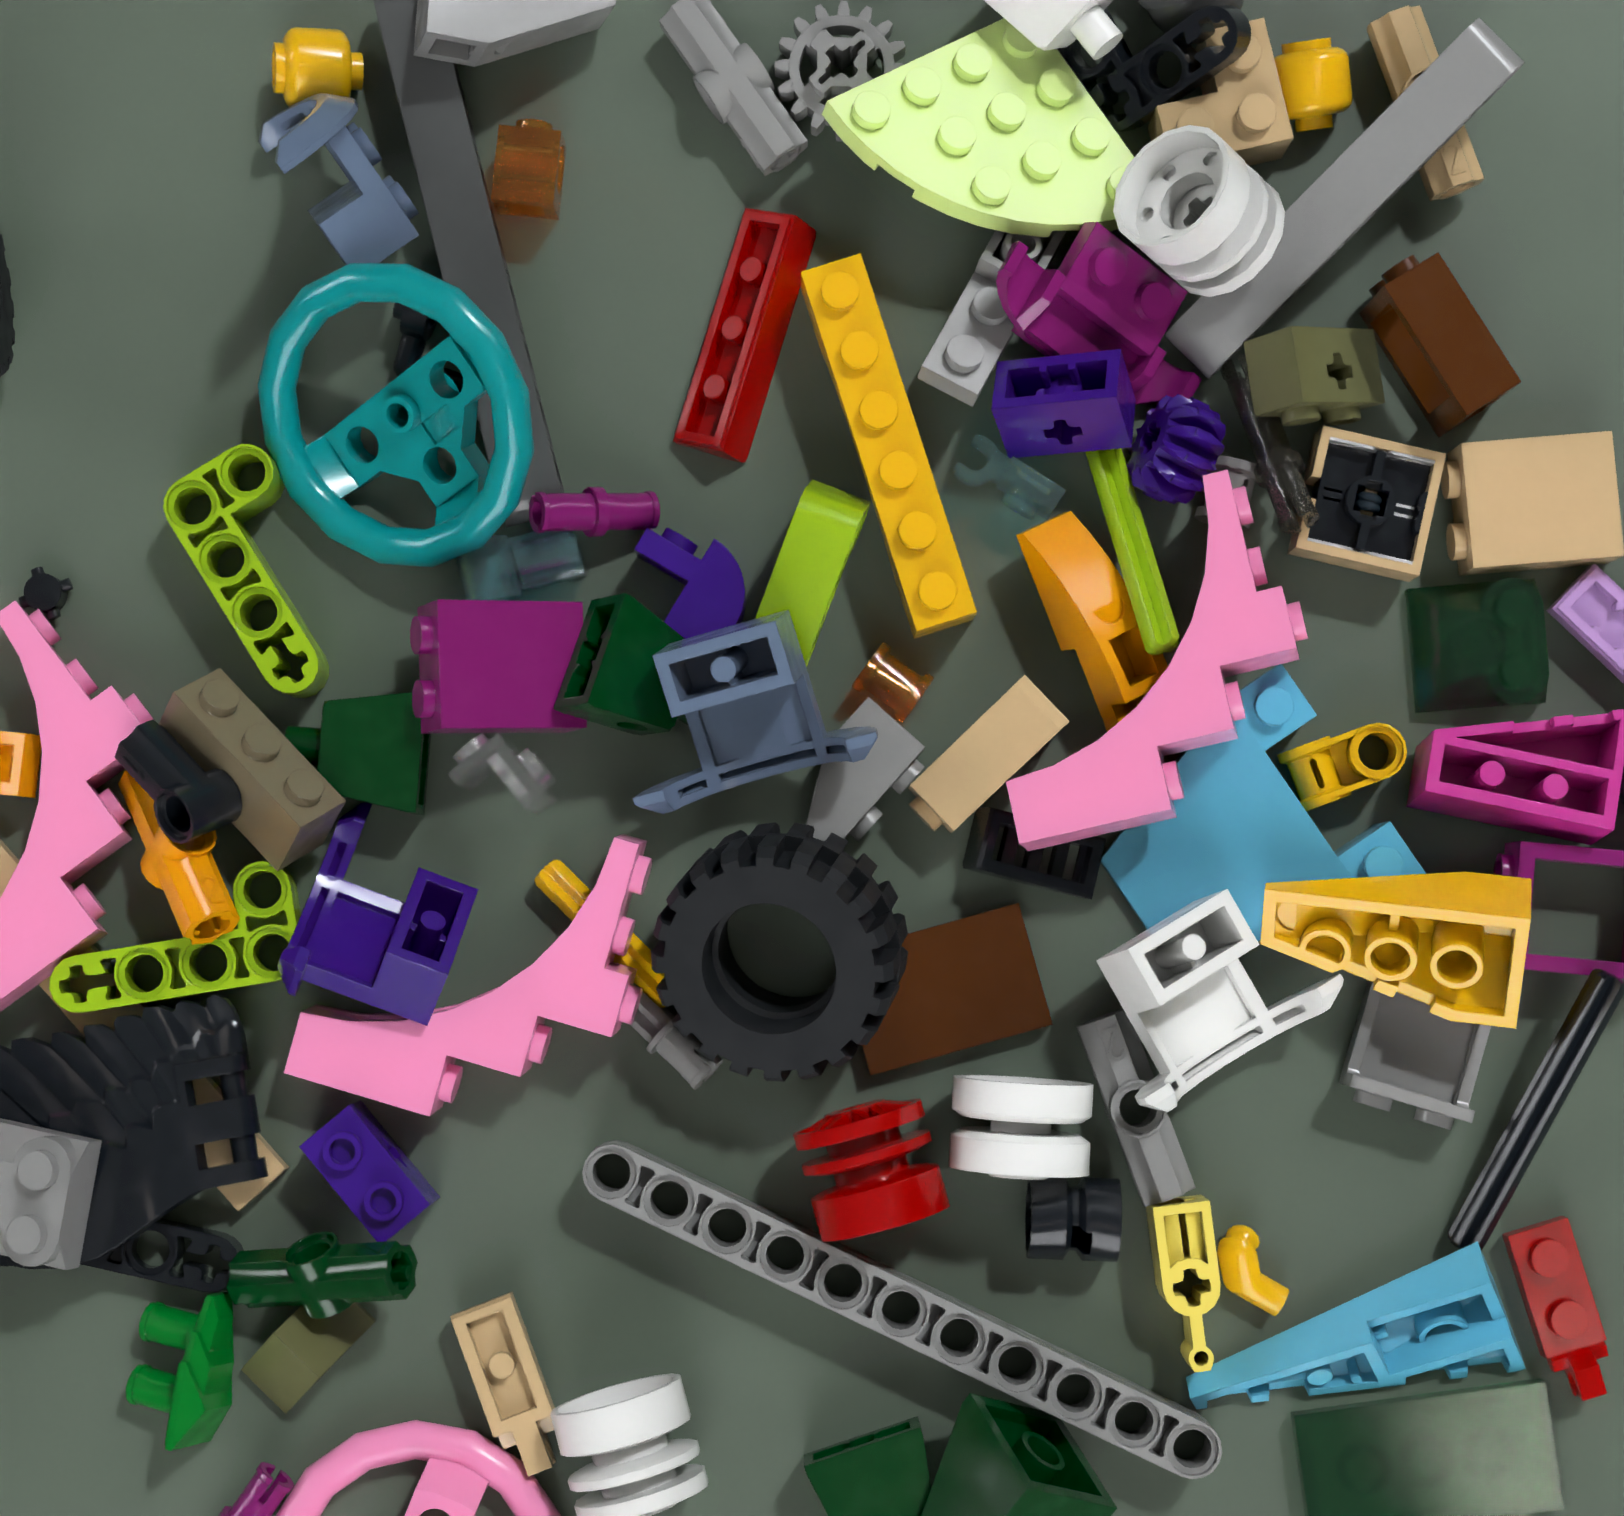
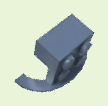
(368, 214)
(745, 710)

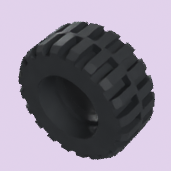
(738, 1015)

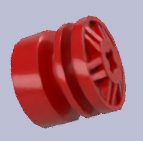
(871, 1169)

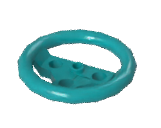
(406, 416)

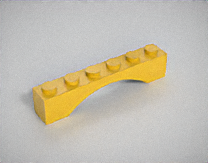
(888, 446)

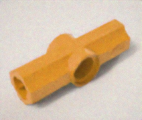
(182, 871)

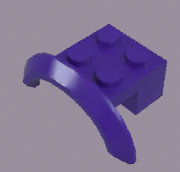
(374, 944)

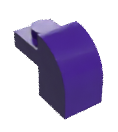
(713, 585)

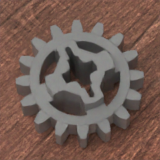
(824, 51)

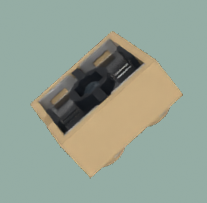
(1370, 503)

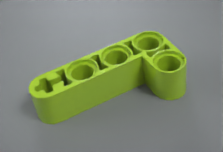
(814, 559)
(256, 579)
(180, 956)

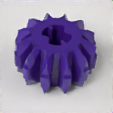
(1176, 449)

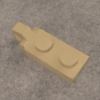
(508, 1378)

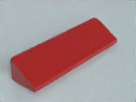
(745, 334)

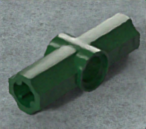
(322, 1274)

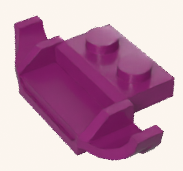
(1098, 302)

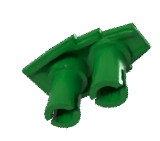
(202, 1386)

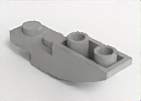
(978, 324)

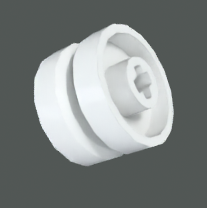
(1020, 1132)

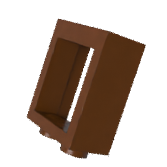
(1437, 342)

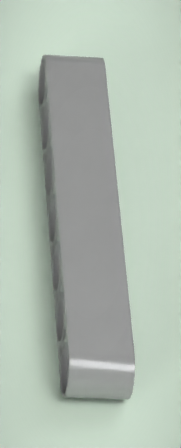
(1351, 193)

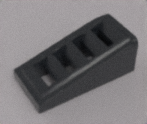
(982, 844)

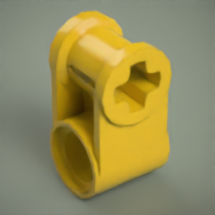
(1338, 764)

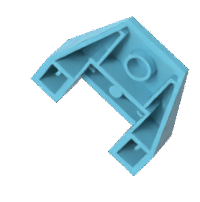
(1243, 823)

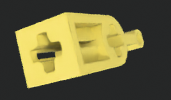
(1198, 1256)

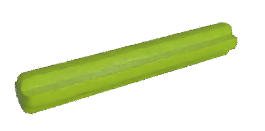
(1134, 551)

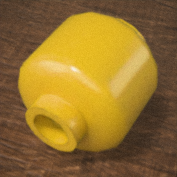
(315, 63)
(1314, 82)

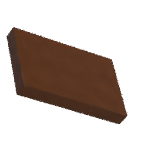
(961, 990)

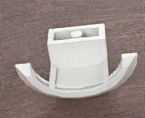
(1196, 999)

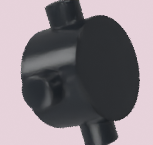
(45, 593)

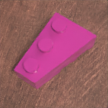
(1526, 776)

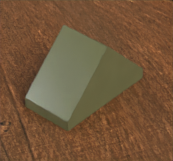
(303, 1352)

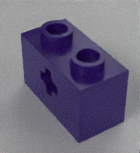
(1064, 404)
(369, 1171)

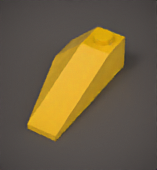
(1427, 936)

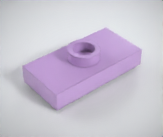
(1595, 616)

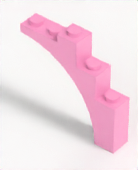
(1233, 631)
(72, 823)
(500, 1029)

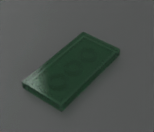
(1431, 1454)

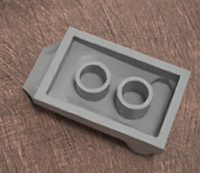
(45, 1194)

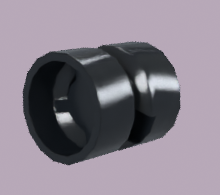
(1073, 1218)

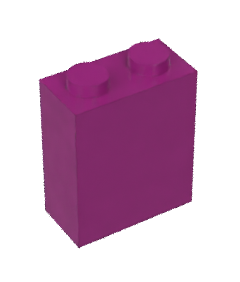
(493, 665)

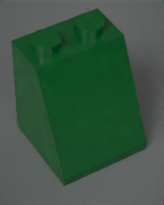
(1014, 1464)

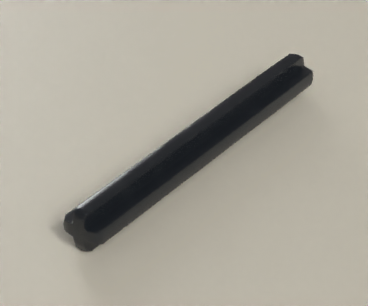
(1537, 1109)

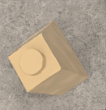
(985, 756)

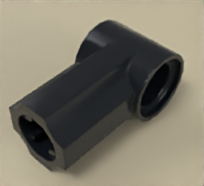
(184, 795)

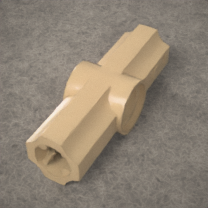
(1404, 53)

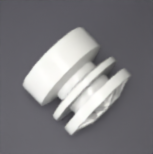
(1199, 211)
(633, 1461)

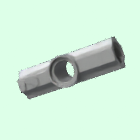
(734, 84)
(1147, 1146)

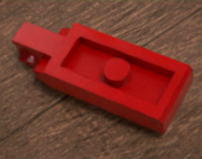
(1559, 1302)

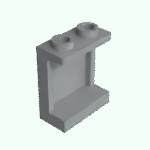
(1413, 1058)

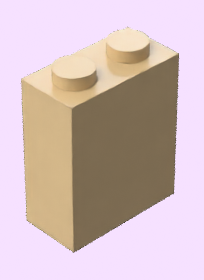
(1533, 503)

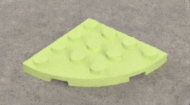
(989, 135)

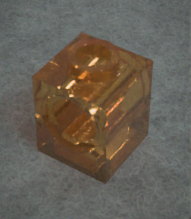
(529, 170)

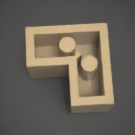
(1238, 103)

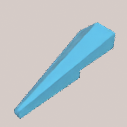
(1418, 1323)

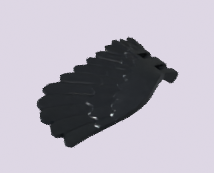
(140, 1100)

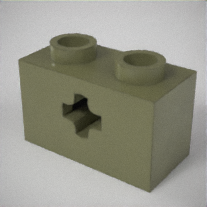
(1314, 374)

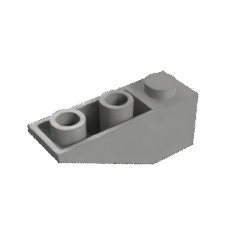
(495, 29)
(849, 790)

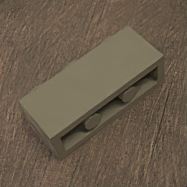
(283, 796)

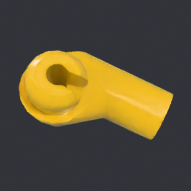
(1242, 1272)

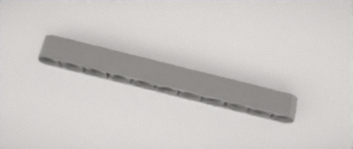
(922, 1332)

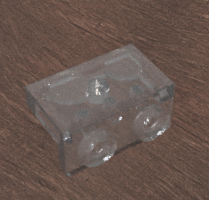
(521, 772)

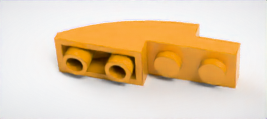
(1091, 613)

